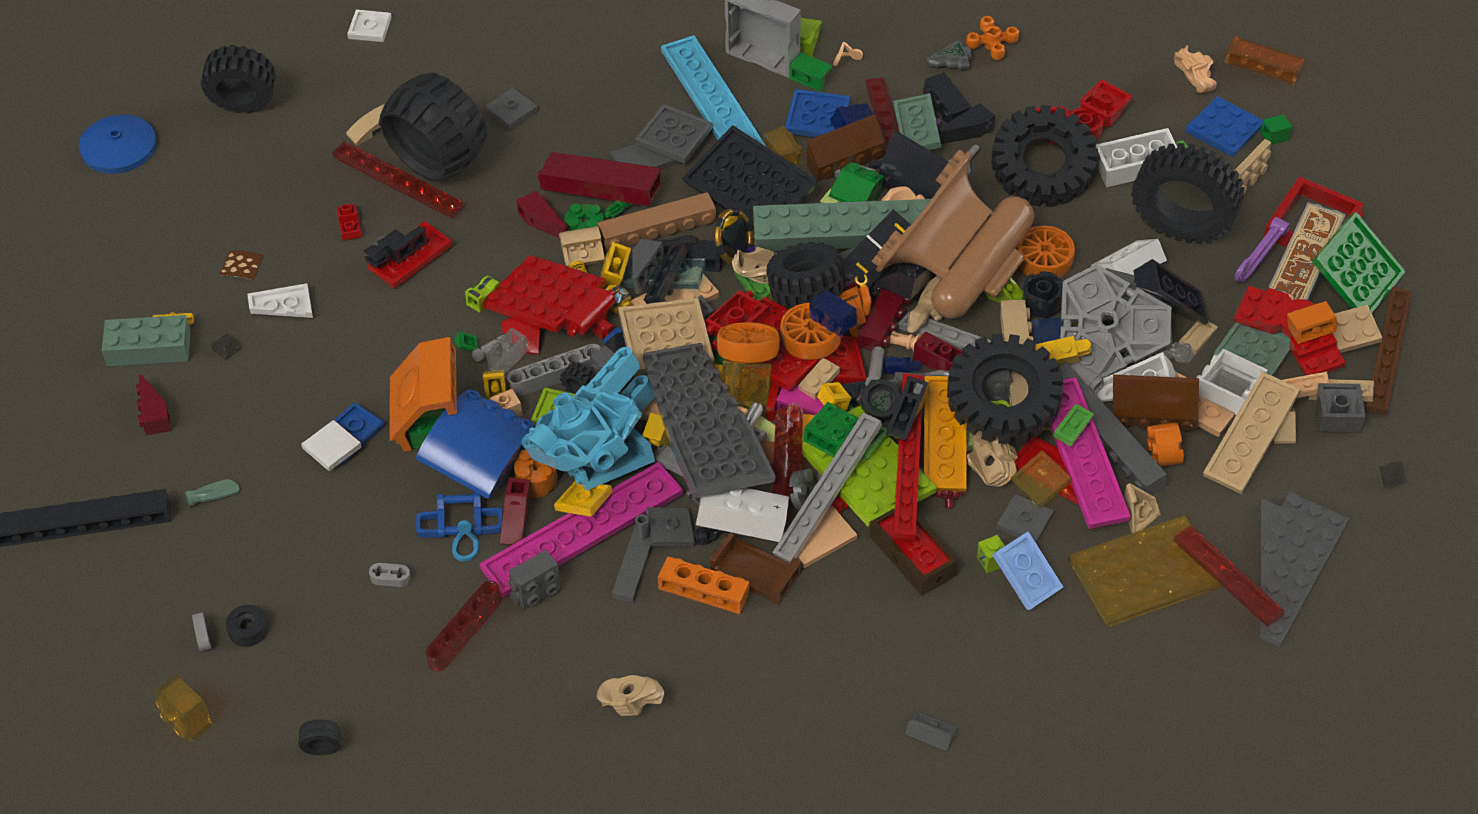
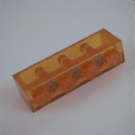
(1264, 60)

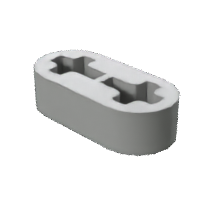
(390, 574)
(201, 631)

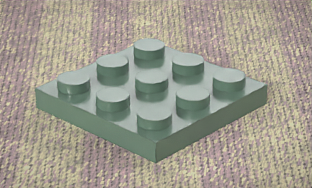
(1257, 346)

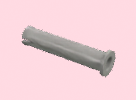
(876, 364)

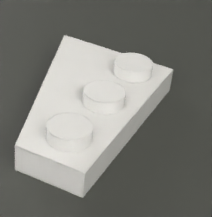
(282, 302)

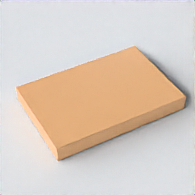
(827, 538)

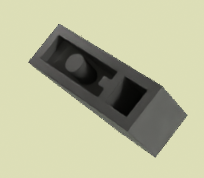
(646, 260)

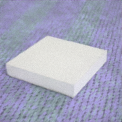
(369, 25)
(331, 445)

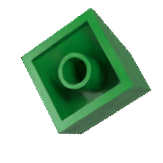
(857, 184)

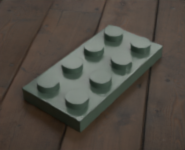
(918, 120)

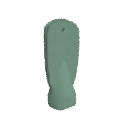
(212, 492)

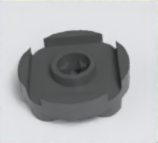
(803, 484)

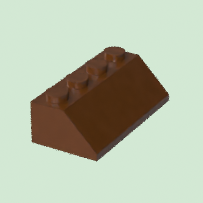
(852, 143)

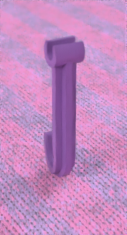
(1277, 228)

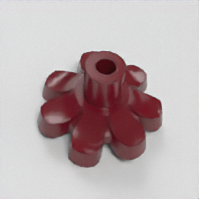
(949, 496)

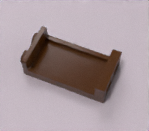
(766, 573)

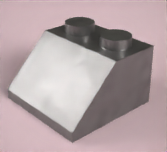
(1339, 407)

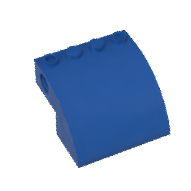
(476, 443)

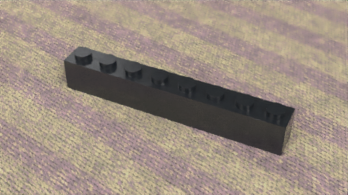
(84, 517)

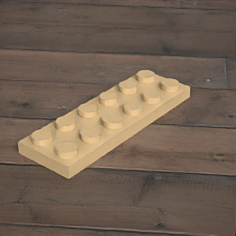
(1251, 432)

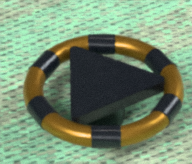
(734, 235)

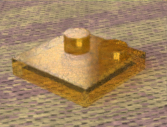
(1041, 479)

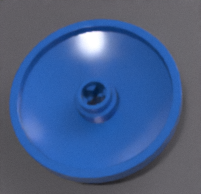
(117, 144)

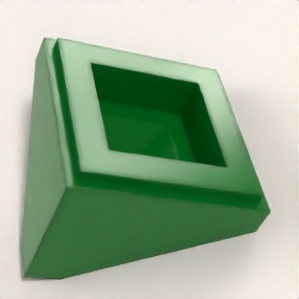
(466, 341)

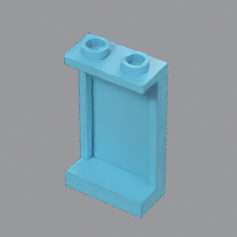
(637, 456)

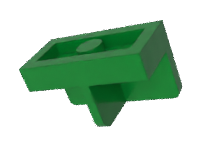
(809, 71)

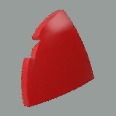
(530, 331)

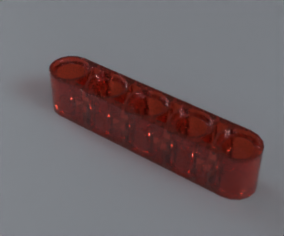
(787, 448)
(460, 634)

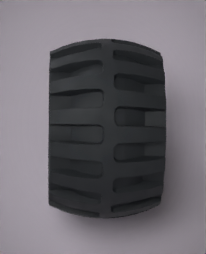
(433, 126)

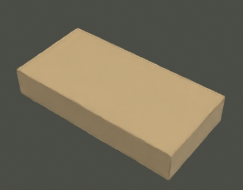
(1199, 336)

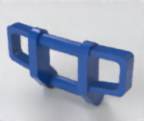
(452, 530)

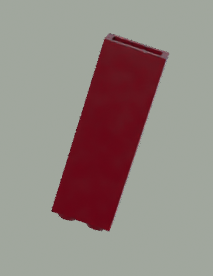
(600, 178)

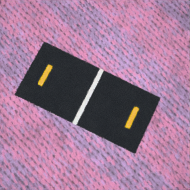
(860, 258)

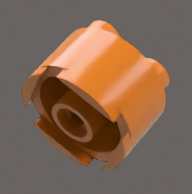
(1165, 444)
(541, 476)

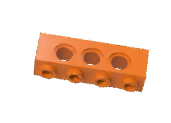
(712, 593)

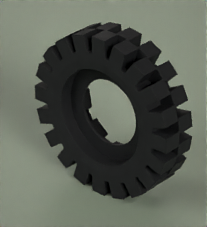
(1067, 133)
(980, 414)

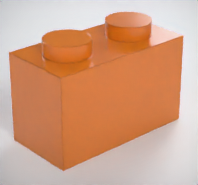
(1312, 322)

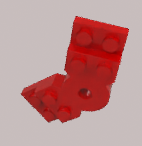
(1098, 108)
(1269, 312)

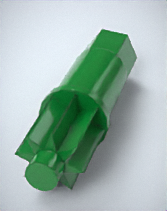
(616, 208)

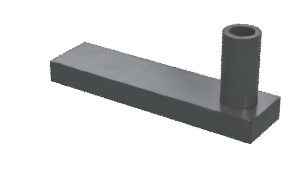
(634, 561)

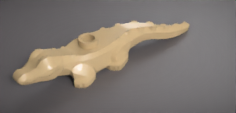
(924, 308)

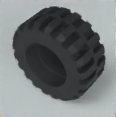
(222, 75)
(804, 273)

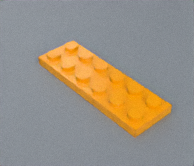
(943, 439)

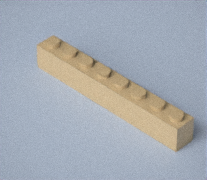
(1014, 321)

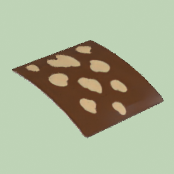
(241, 264)

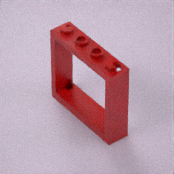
(1315, 192)

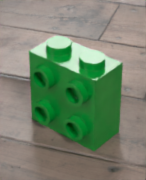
(829, 429)

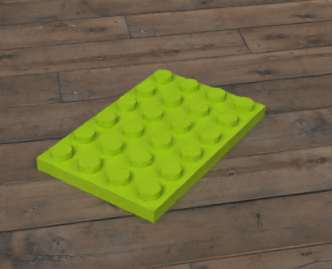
(872, 482)

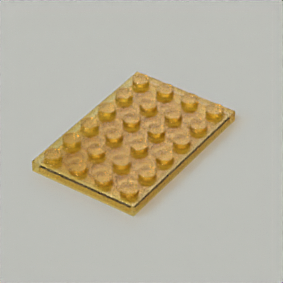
(1140, 572)

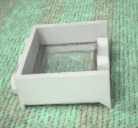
(1228, 380)

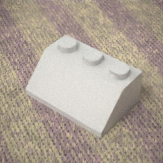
(1133, 256)

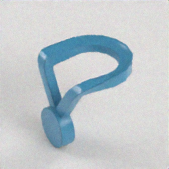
(464, 527)

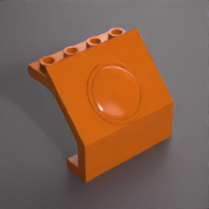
(422, 384)

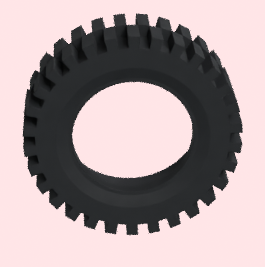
(1197, 169)

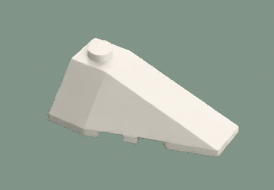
(1154, 366)

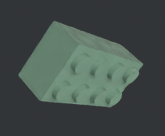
(146, 340)

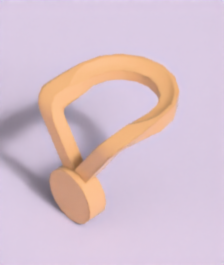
(856, 54)

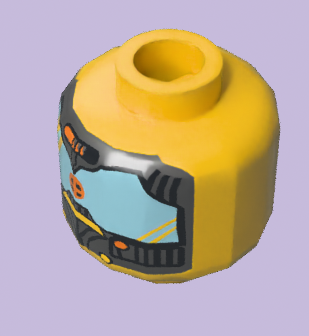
(622, 297)

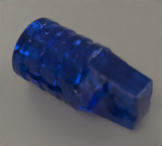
(900, 364)

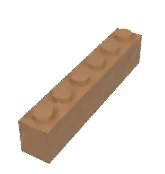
(658, 221)

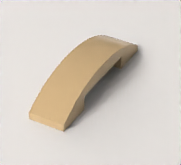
(363, 128)

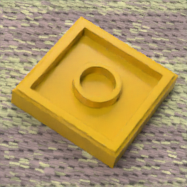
(583, 502)

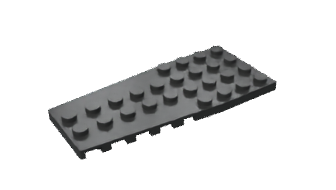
(703, 423)

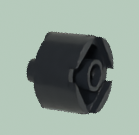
(1043, 294)

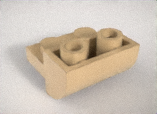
(582, 246)

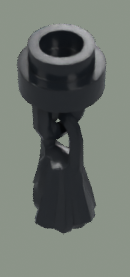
(701, 538)

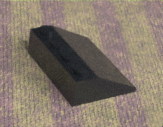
(911, 166)

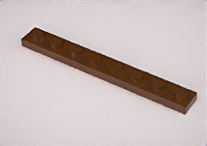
(1389, 350)

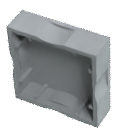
(763, 33)

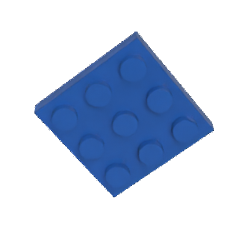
(812, 112)
(1224, 126)

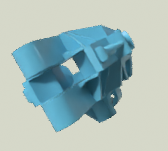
(593, 422)

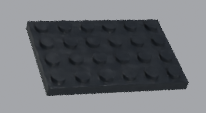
(747, 174)

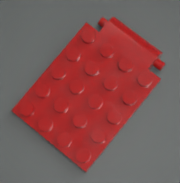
(552, 296)
(741, 308)

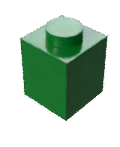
(1276, 129)

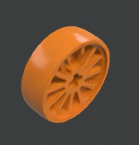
(1047, 247)
(798, 325)
(748, 342)

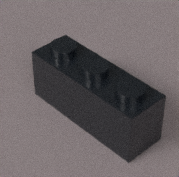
(945, 97)

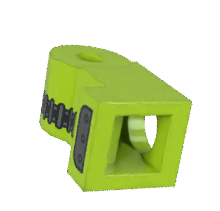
(480, 293)

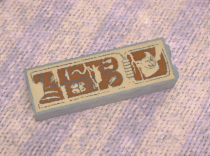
(1296, 271)

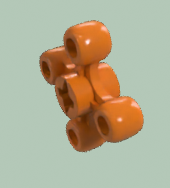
(992, 38)

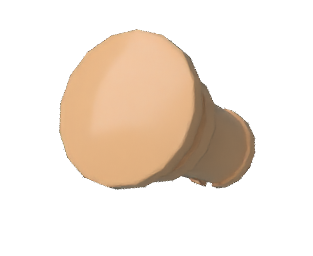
(904, 340)

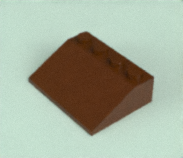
(1156, 401)

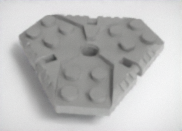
(1139, 324)

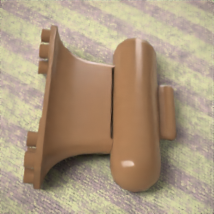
(961, 241)

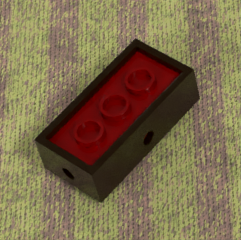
(923, 561)

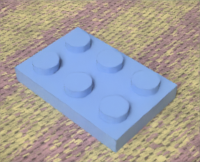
(1027, 570)

